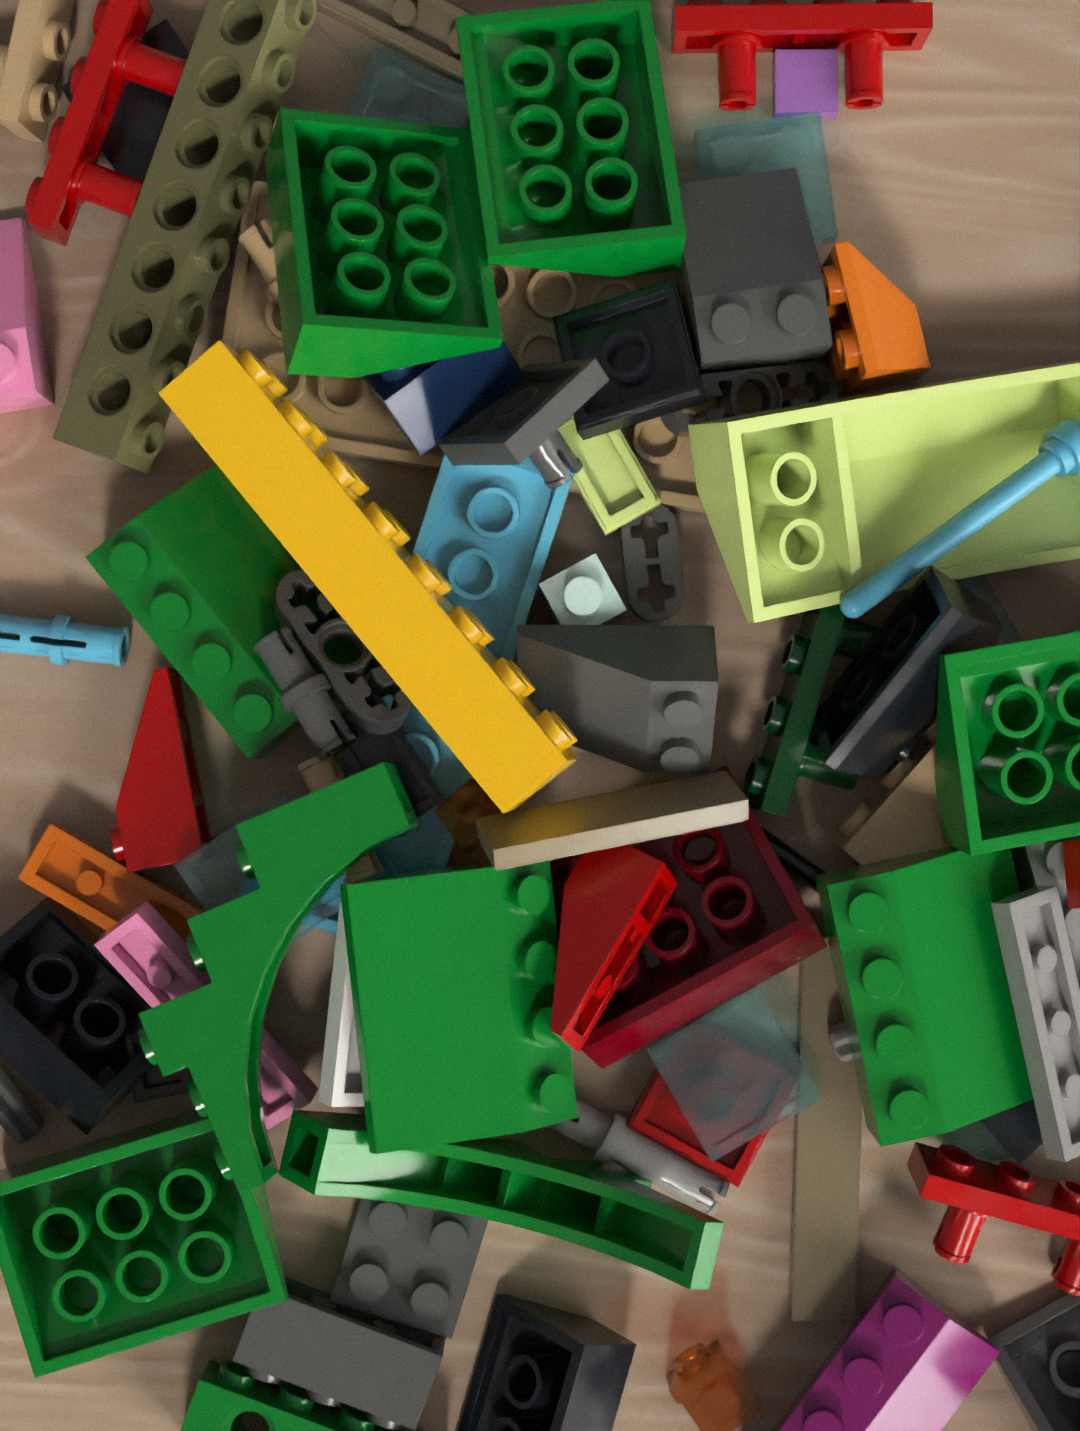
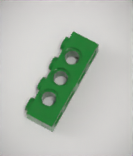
(228, 1391)

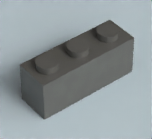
(342, 1355)

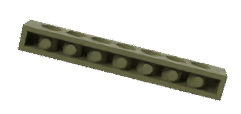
(238, 50)

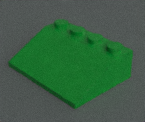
(572, 139)
(377, 244)
(204, 589)
(1009, 743)
(926, 989)
(456, 1004)
(131, 1243)

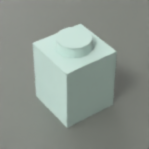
(582, 595)

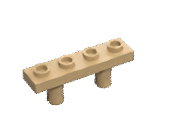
(32, 66)

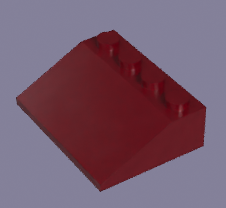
(717, 936)

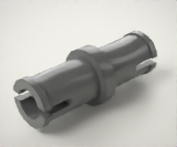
(305, 693)

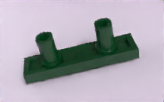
(790, 717)

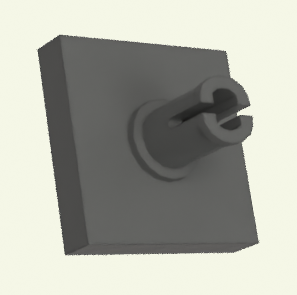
(528, 421)

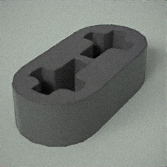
(668, 563)

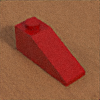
(161, 794)
(605, 919)

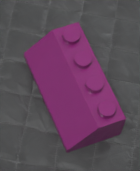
(894, 1368)

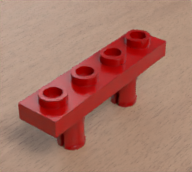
(767, 25)
(78, 138)
(1001, 1191)

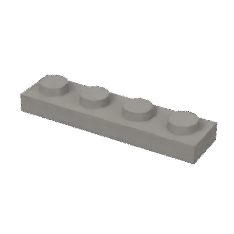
(1045, 1009)

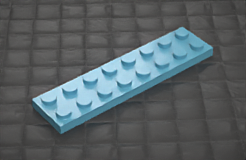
(491, 542)

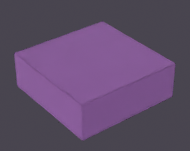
(805, 82)

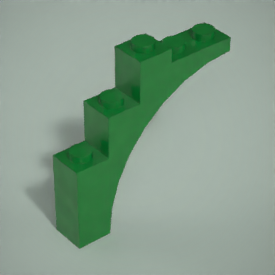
(219, 1027)
(512, 1185)

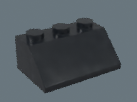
(893, 681)
(65, 1018)
(546, 1371)

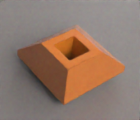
(871, 325)

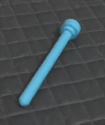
(1056, 457)

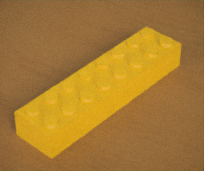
(369, 576)

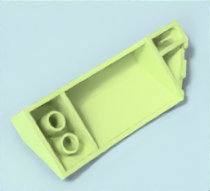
(846, 484)

